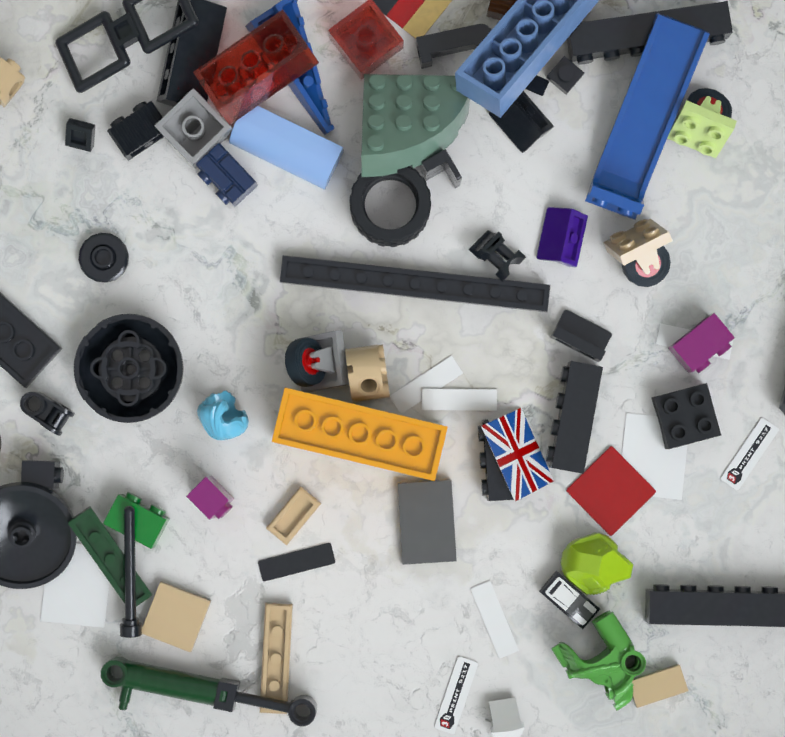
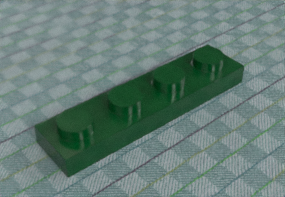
(105, 553)

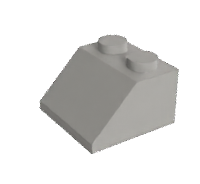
(193, 127)

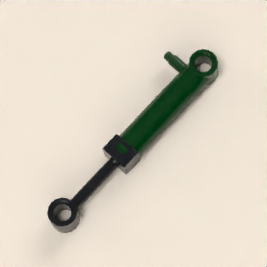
(196, 688)

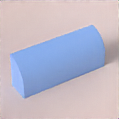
(287, 146)

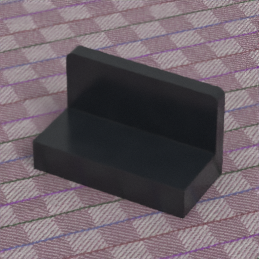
(523, 122)
(438, 164)
(581, 335)

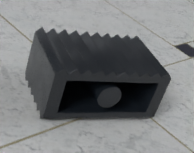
(137, 130)

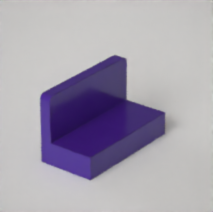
(562, 236)

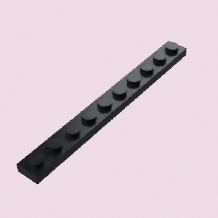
(414, 283)

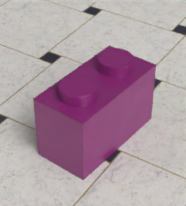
(702, 343)
(211, 498)

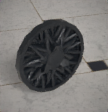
(103, 257)

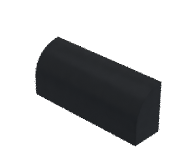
(191, 52)

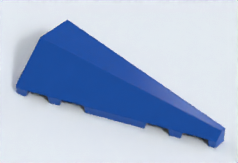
(307, 86)

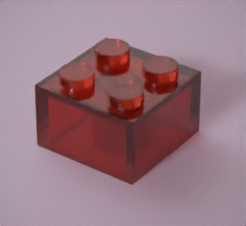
(366, 38)

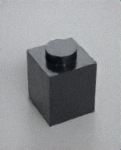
(42, 473)

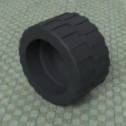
(401, 235)

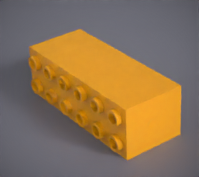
(359, 434)

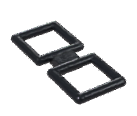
(122, 34)

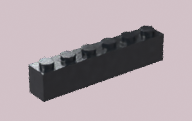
(630, 33)
(715, 606)

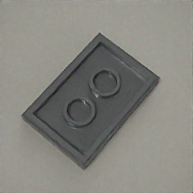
(427, 522)

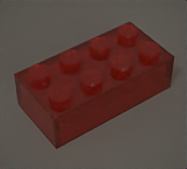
(256, 67)

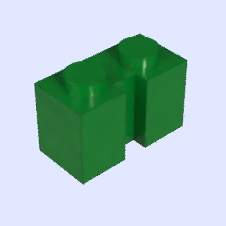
(148, 521)

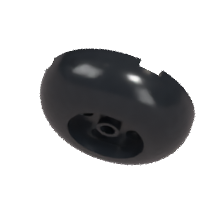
(96, 368)

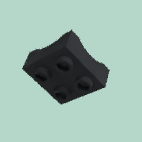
(686, 416)

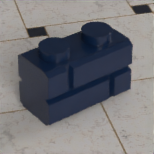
(226, 175)

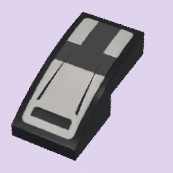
(569, 600)

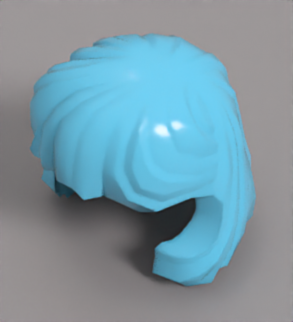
(221, 417)

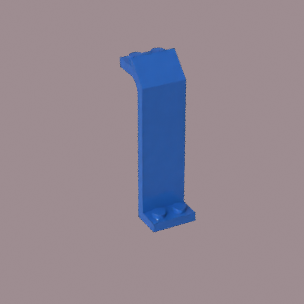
(646, 116)

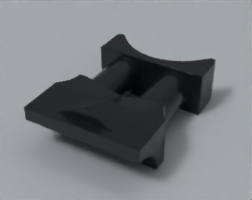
(485, 250)

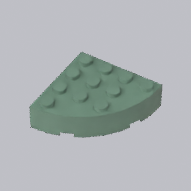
(408, 120)

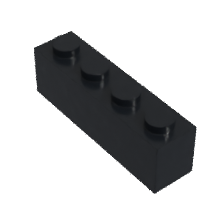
(575, 417)

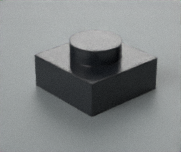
(565, 75)
(80, 135)

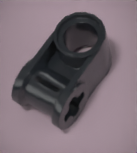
(47, 413)

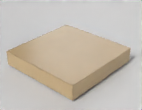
(175, 616)

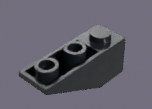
(494, 485)

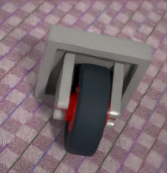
(317, 361)

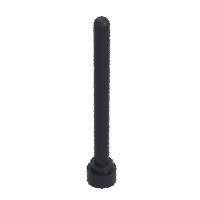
(130, 624)

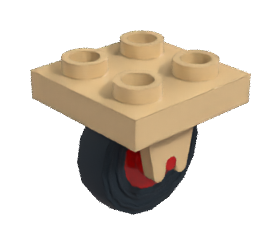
(642, 252)

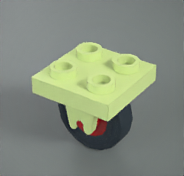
(704, 122)

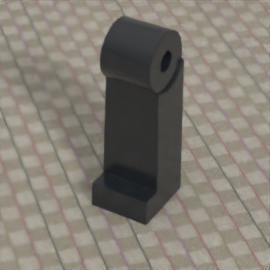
(449, 42)

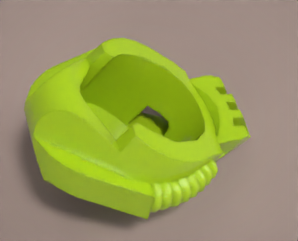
(594, 563)

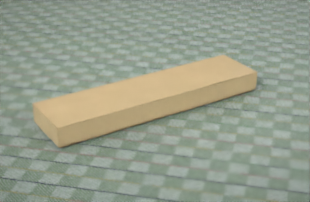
(276, 653)

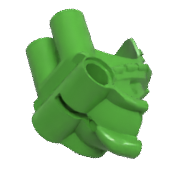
(608, 666)

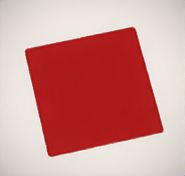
(611, 491)

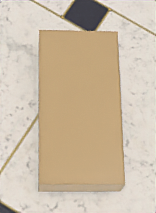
(293, 515)
(658, 685)

